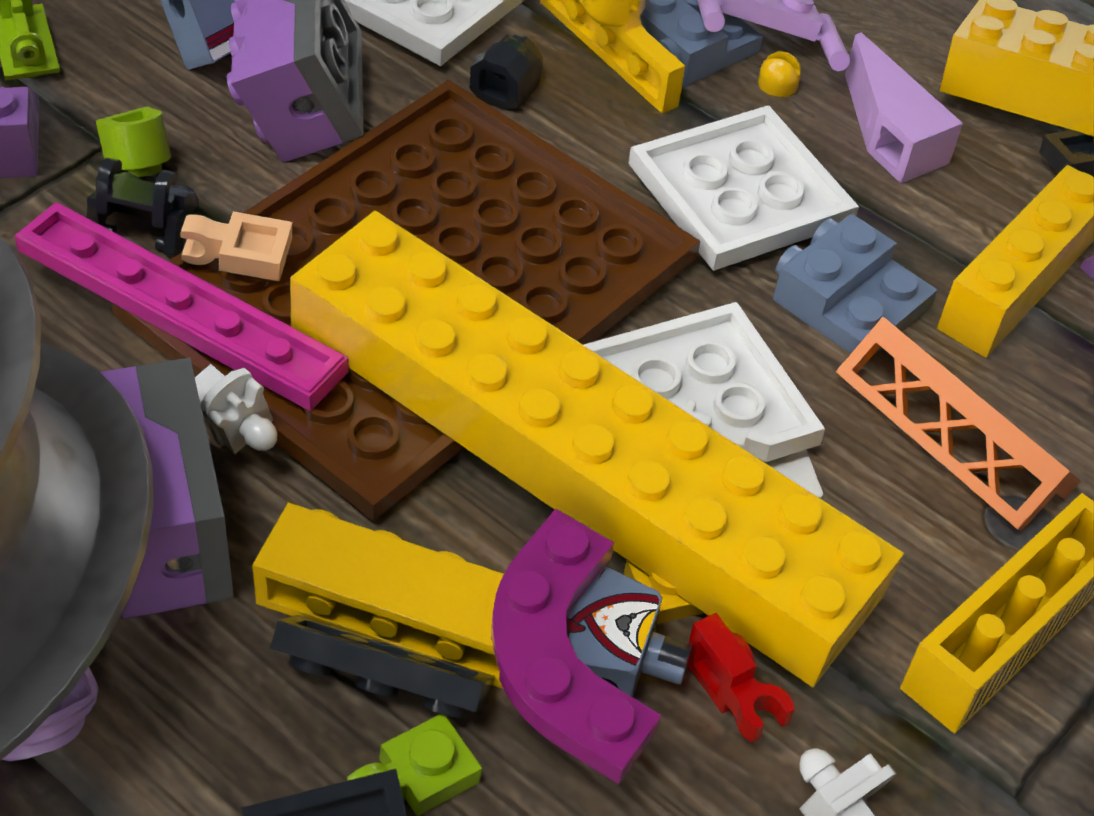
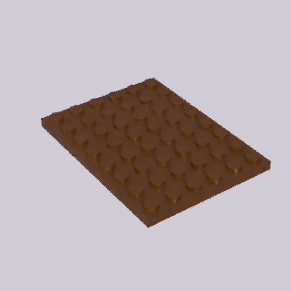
(489, 203)

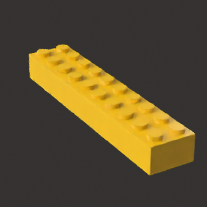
(597, 445)

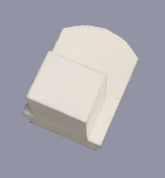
(235, 409)
(843, 792)

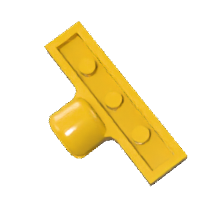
(620, 40)

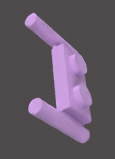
(788, 16)

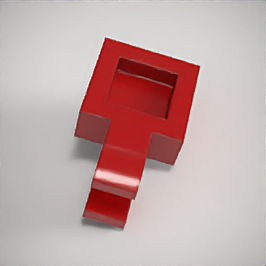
(726, 672)

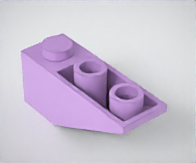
(897, 116)

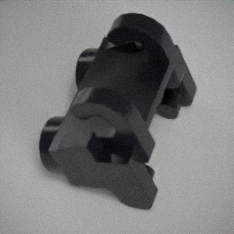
(154, 201)

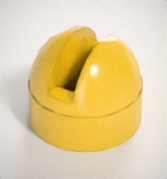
(780, 74)

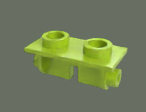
(25, 41)

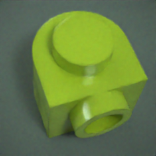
(136, 140)

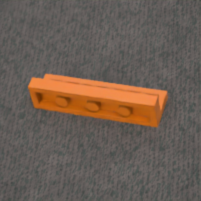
(979, 414)

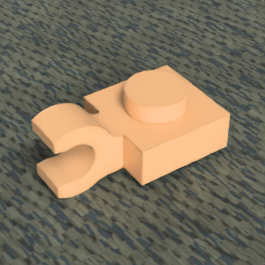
(244, 246)

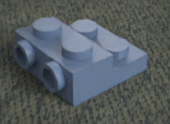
(683, 33)
(849, 283)

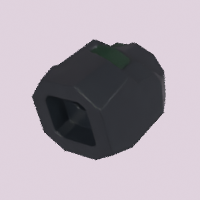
(507, 72)

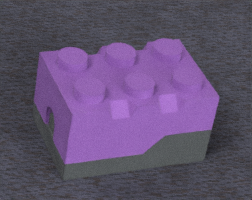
(298, 73)
(187, 534)

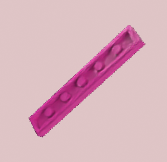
(183, 305)

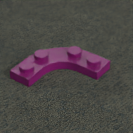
(539, 663)

